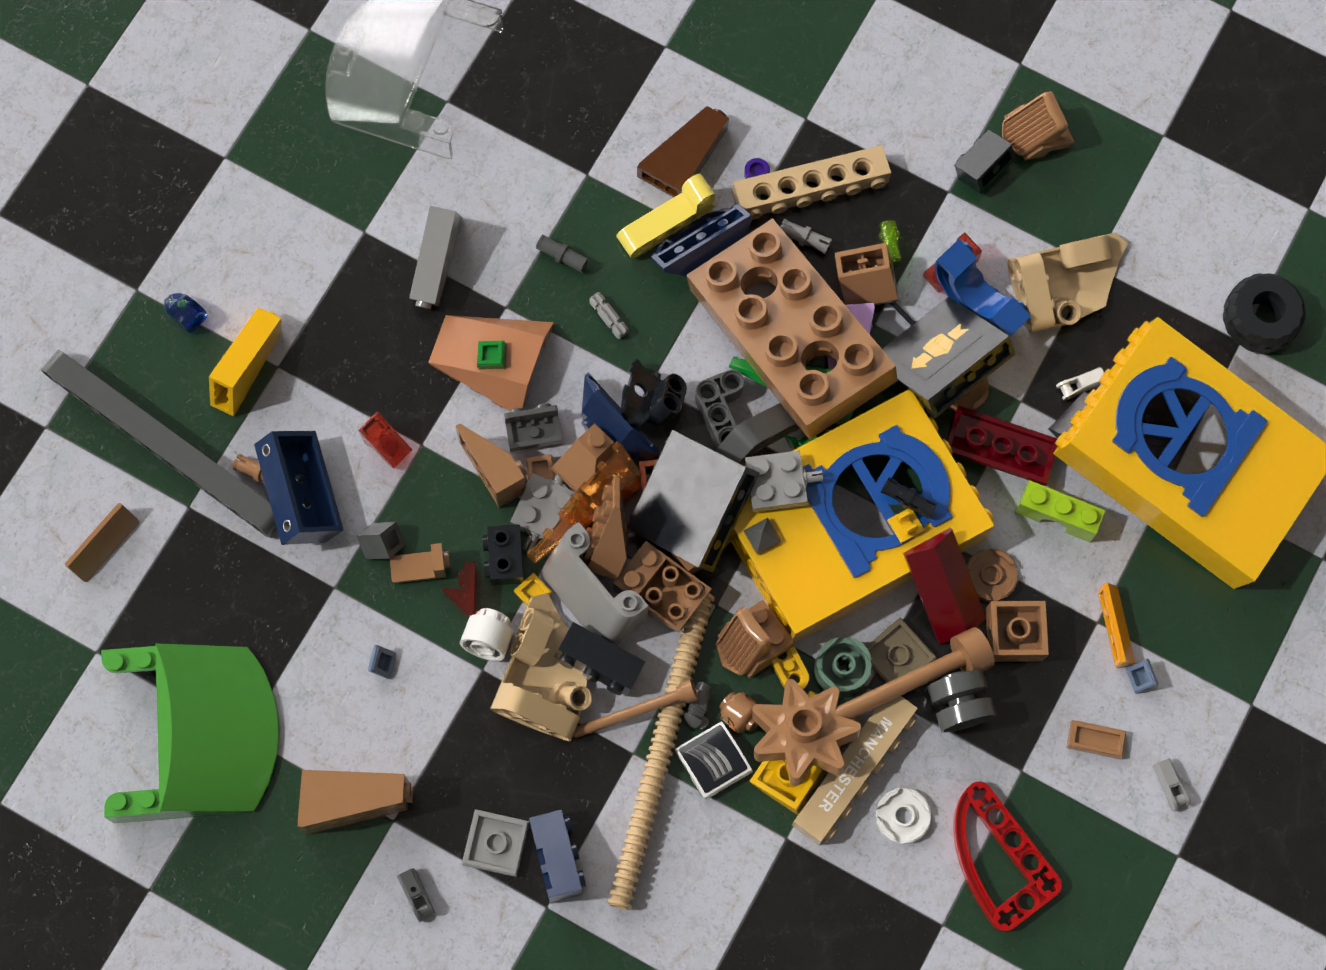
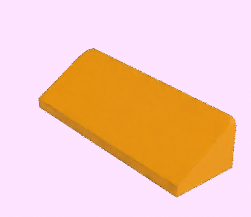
(1116, 625)

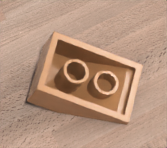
(496, 467)

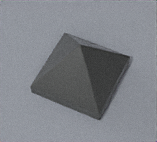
(762, 536)

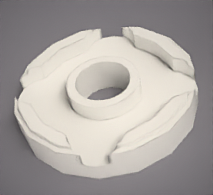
(891, 827)

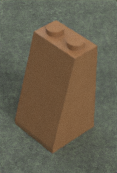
(347, 797)

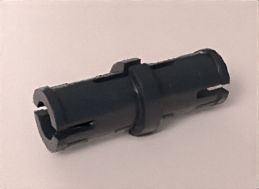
(908, 498)

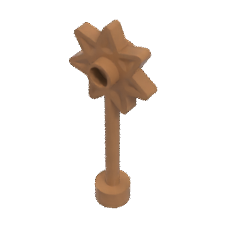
(812, 729)

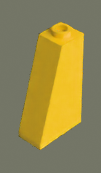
(243, 361)

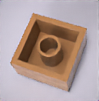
(1017, 630)

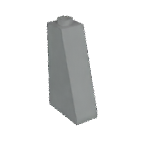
(435, 256)

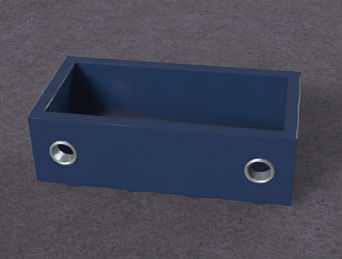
(298, 456)

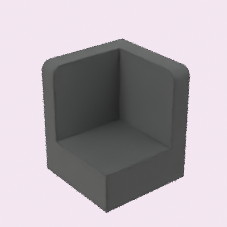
(381, 540)

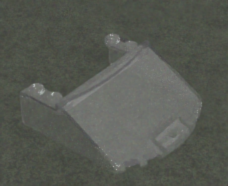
(381, 64)

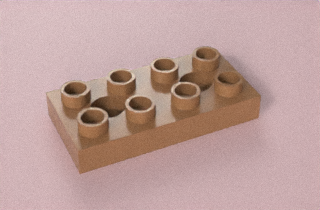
(792, 328)

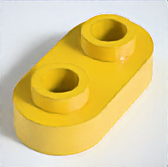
(791, 666)

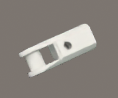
(1083, 382)

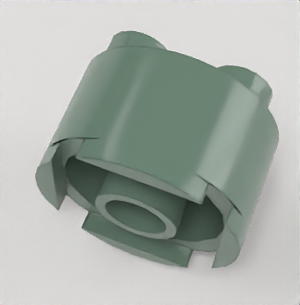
(838, 652)

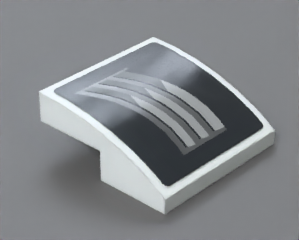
(713, 760)

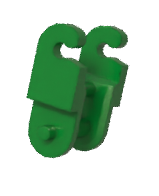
(794, 443)

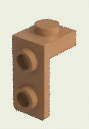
(420, 565)

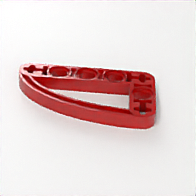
(1016, 854)

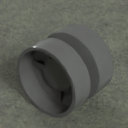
(964, 708)

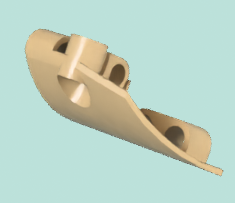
(1069, 276)
(535, 685)

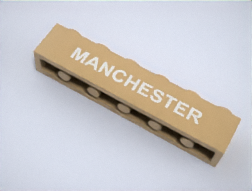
(860, 759)

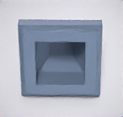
(382, 661)
(1142, 676)

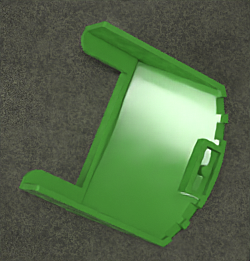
(212, 732)

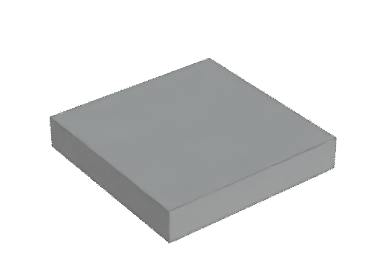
(495, 843)

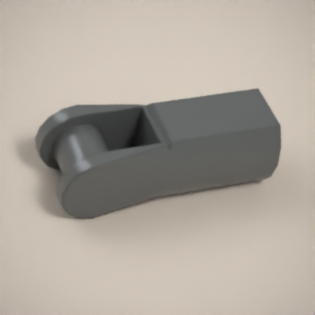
(414, 890)

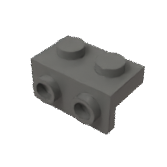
(533, 427)

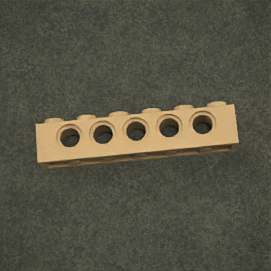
(870, 160)

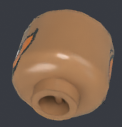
(737, 712)

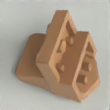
(1037, 128)
(752, 640)

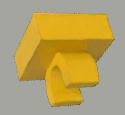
(905, 525)

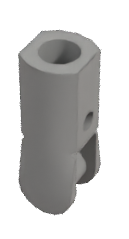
(1169, 779)

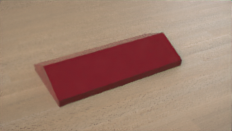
(1002, 445)
(945, 586)

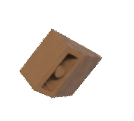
(608, 534)
(664, 585)

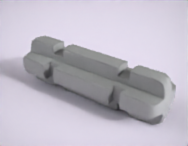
(608, 315)

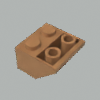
(867, 275)

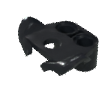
(661, 400)

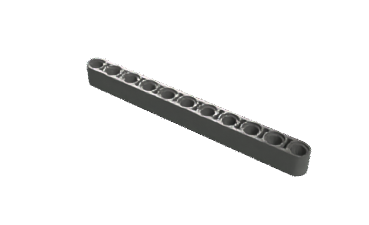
(161, 442)

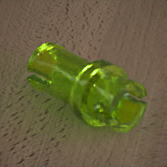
(890, 236)

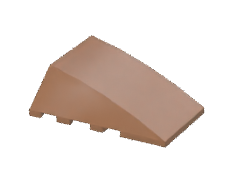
(457, 354)

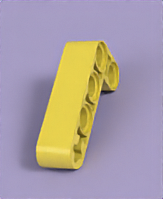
(654, 227)

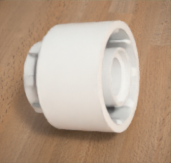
(487, 635)

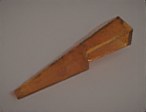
(589, 496)

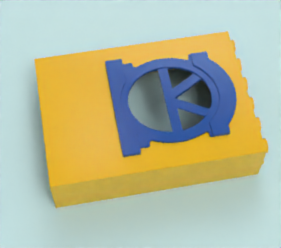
(1220, 517)
(820, 564)

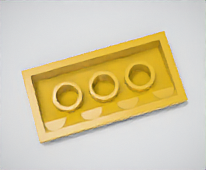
(774, 781)

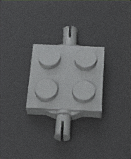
(780, 481)
(540, 507)

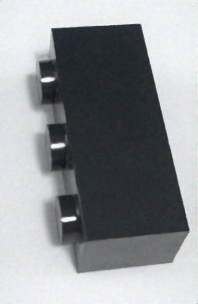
(599, 659)

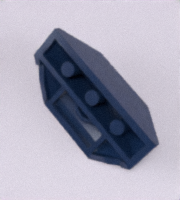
(702, 240)
(606, 414)

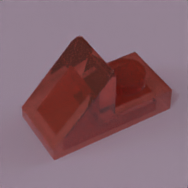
(384, 440)
(464, 598)

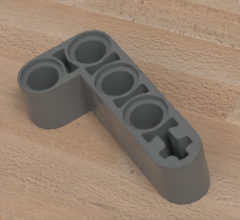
(718, 403)
(757, 433)

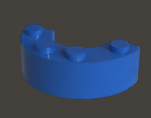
(966, 285)

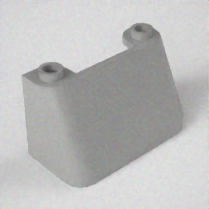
(585, 594)

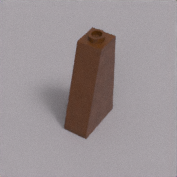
(684, 152)

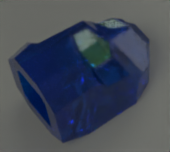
(185, 311)

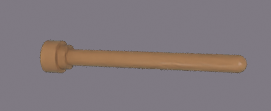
(684, 693)

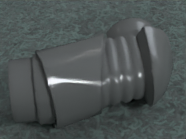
(695, 714)

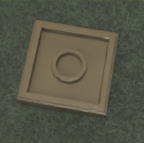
(898, 652)

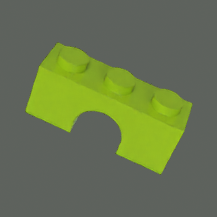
(1075, 515)

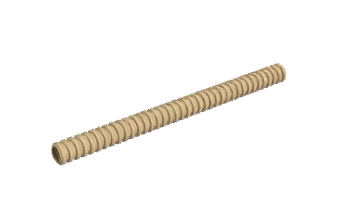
(658, 761)

